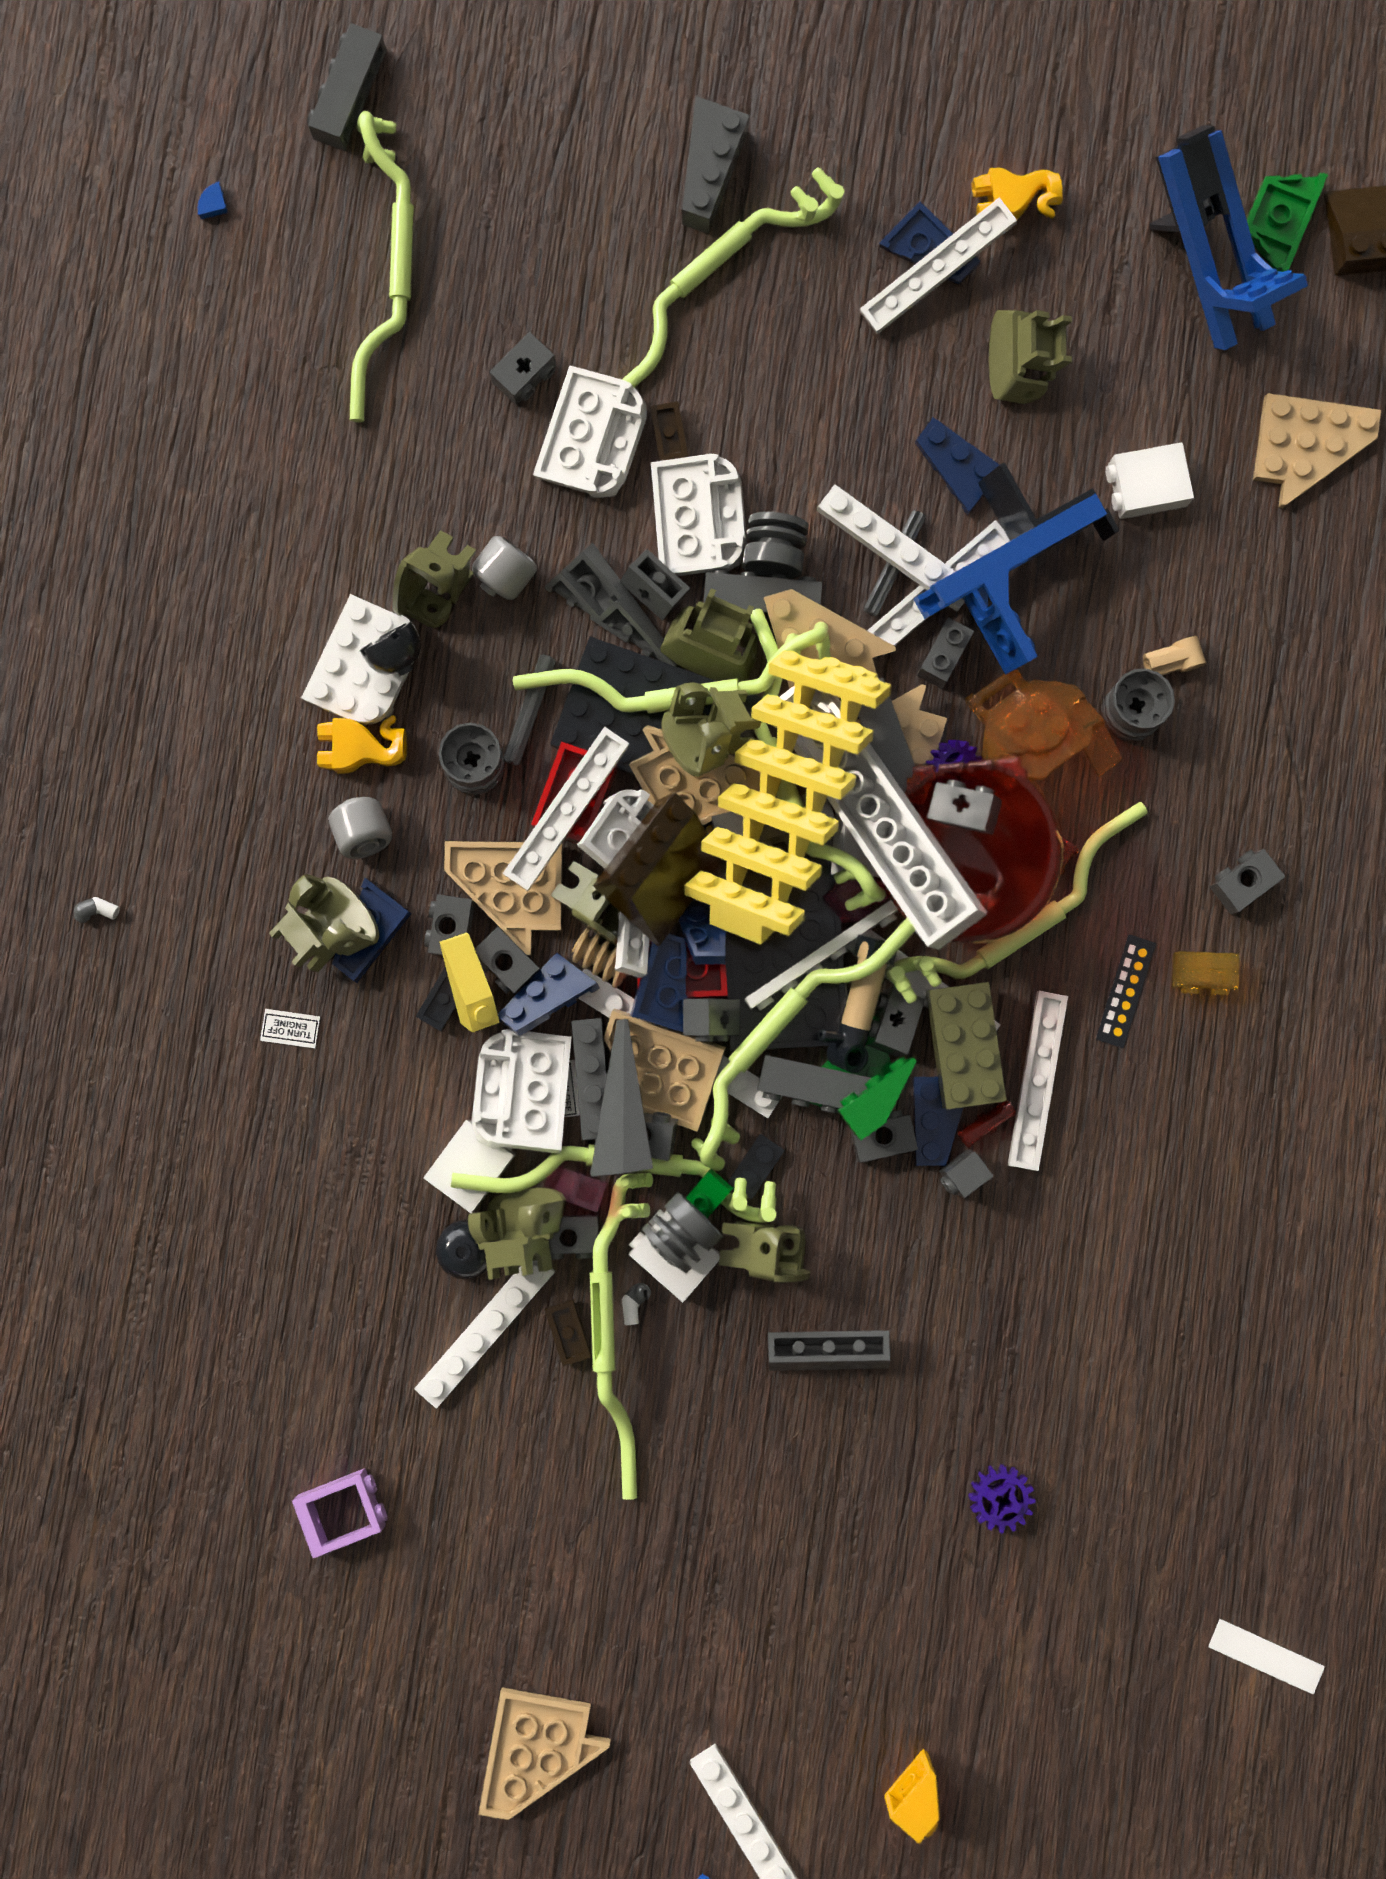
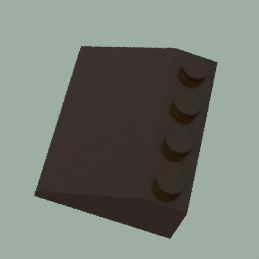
(1357, 229)
(654, 865)

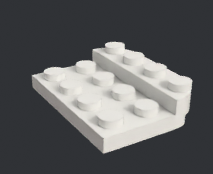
(592, 434)
(699, 514)
(343, 678)
(615, 824)
(521, 1091)

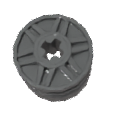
(775, 544)
(1146, 692)
(469, 742)
(682, 1233)

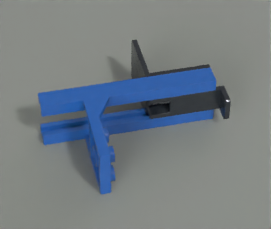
(1198, 188)
(990, 573)

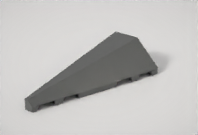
(598, 591)
(622, 1131)

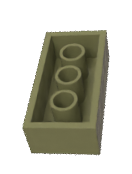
(965, 1045)

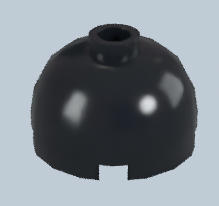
(393, 651)
(459, 1252)

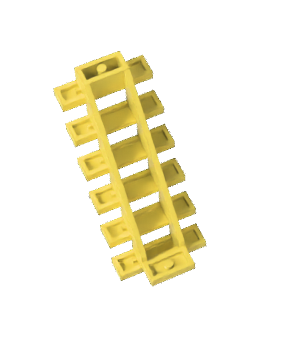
(748, 911)

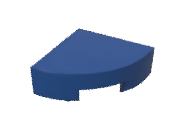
(212, 202)

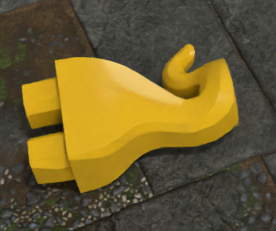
(1019, 190)
(356, 746)

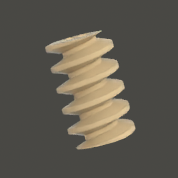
(598, 956)

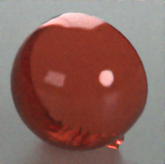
(1015, 866)

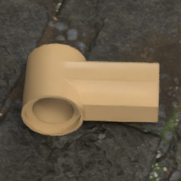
(1182, 656)

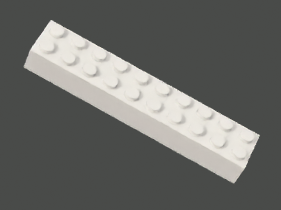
(897, 840)

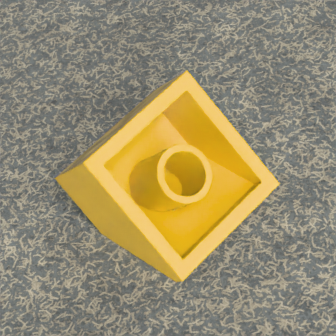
(914, 1799)

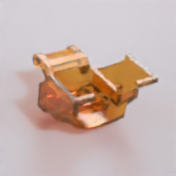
(1042, 726)

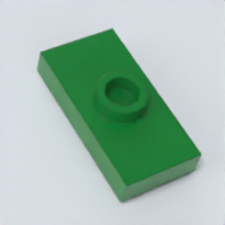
(709, 1193)

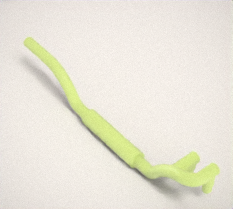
(723, 249)
(400, 254)
(661, 700)
(788, 792)
(1000, 949)
(770, 1028)
(675, 1167)
(603, 1320)

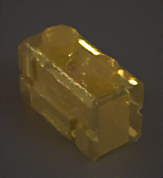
(1205, 971)

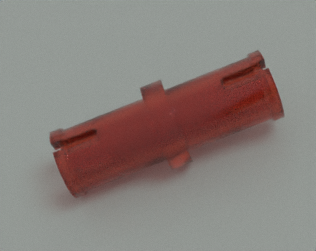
(987, 1123)

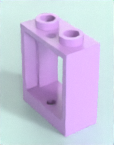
(311, 1522)

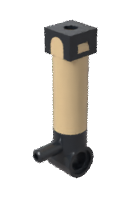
(848, 1045)

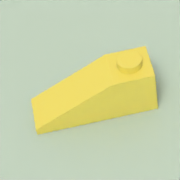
(468, 984)

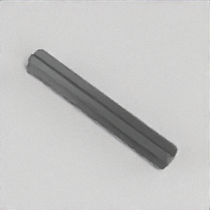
(889, 572)
(527, 715)

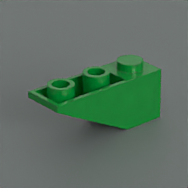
(873, 1106)

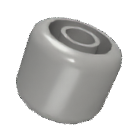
(503, 568)
(360, 827)

